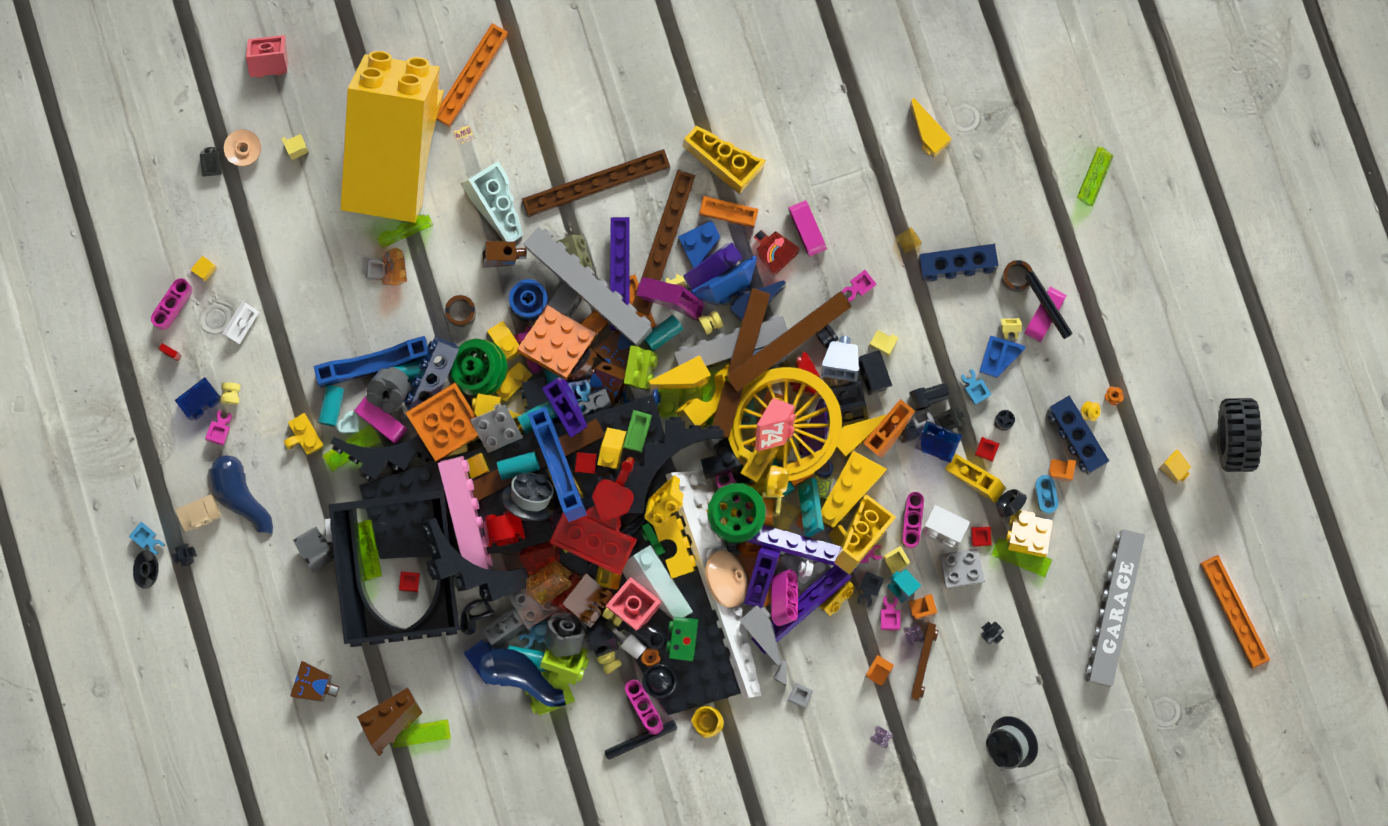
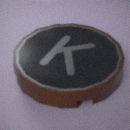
(583, 365)

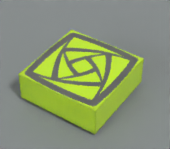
(823, 486)

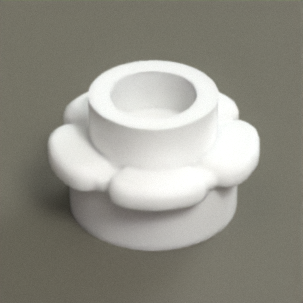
(805, 568)

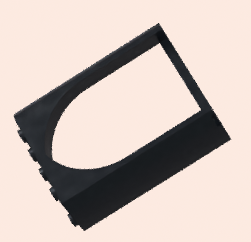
(358, 615)

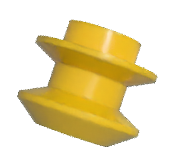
(1090, 411)

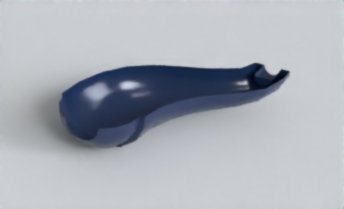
(231, 490)
(515, 669)

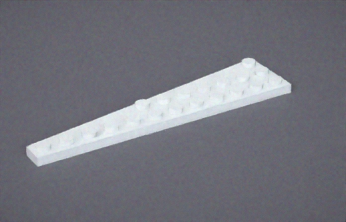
(705, 542)

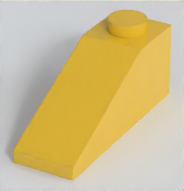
(931, 134)
(685, 376)
(855, 434)
(976, 478)

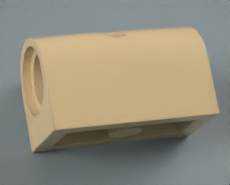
(198, 513)

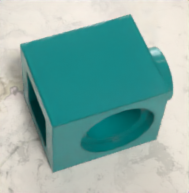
(903, 585)

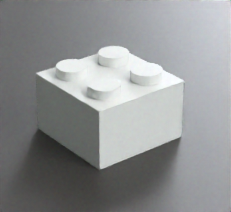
(945, 526)

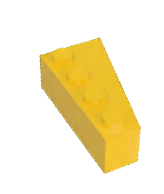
(725, 160)
(853, 483)
(864, 531)

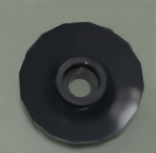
(145, 569)

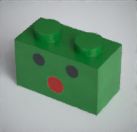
(683, 638)

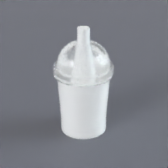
(629, 643)

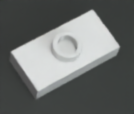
(240, 322)

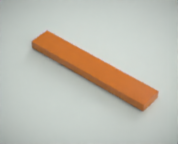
(471, 74)
(1235, 611)

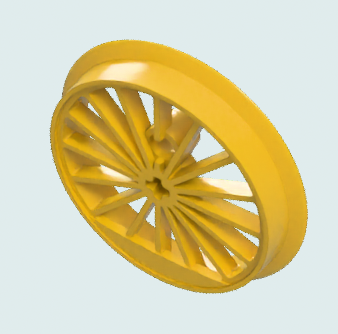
(816, 460)

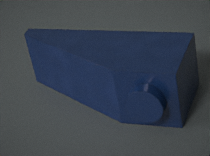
(739, 304)

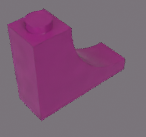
(671, 296)

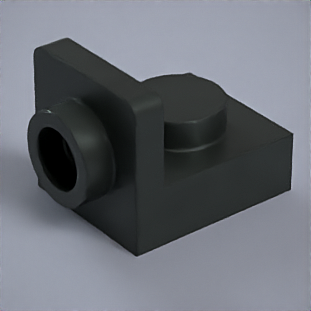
(210, 162)
(950, 419)

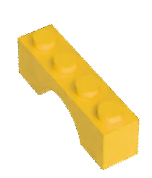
(696, 411)

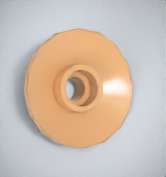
(240, 139)

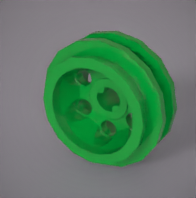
(478, 367)
(725, 495)

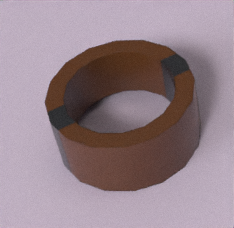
(1010, 286)
(463, 323)

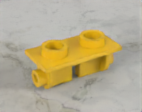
(834, 602)

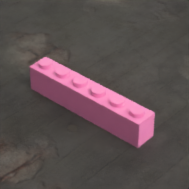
(464, 511)

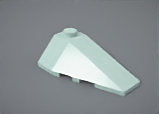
(493, 199)
(651, 573)

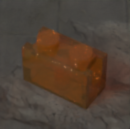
(548, 582)

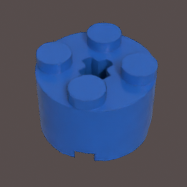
(521, 292)

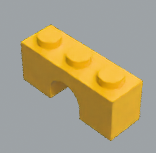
(682, 562)

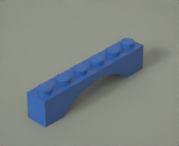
(352, 368)
(557, 464)

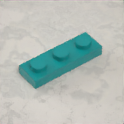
(810, 507)

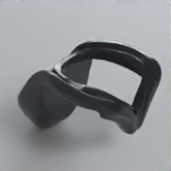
(467, 621)

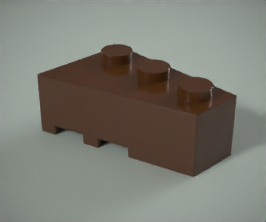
(389, 718)

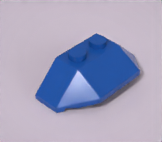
(728, 284)

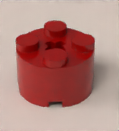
(503, 529)

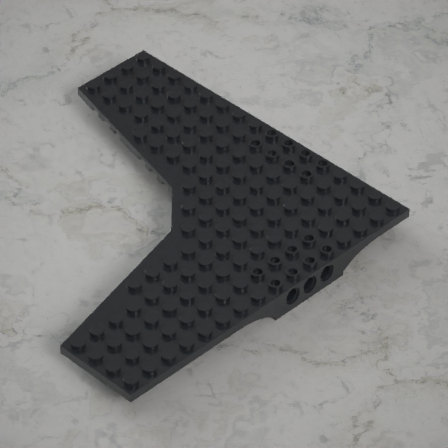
(400, 536)

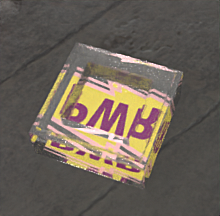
(463, 132)

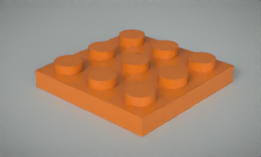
(556, 342)
(444, 422)

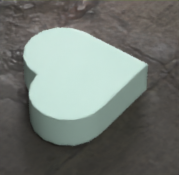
(349, 424)

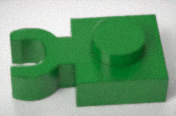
(650, 535)

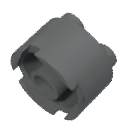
(388, 389)
(314, 549)
(564, 634)

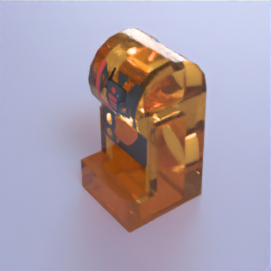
(394, 267)

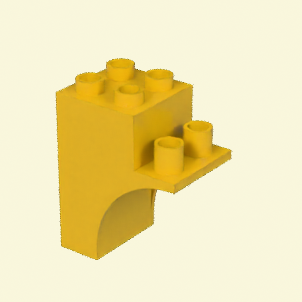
(389, 135)

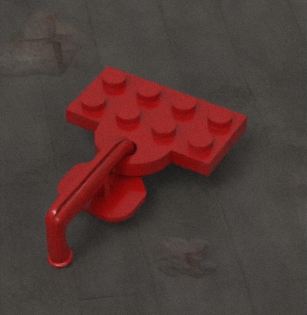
(598, 533)

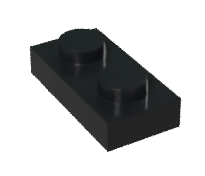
(720, 464)

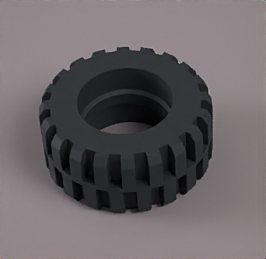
(1239, 435)

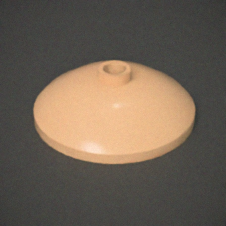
(726, 579)

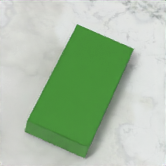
(637, 431)

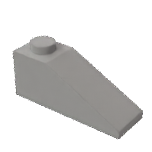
(761, 628)

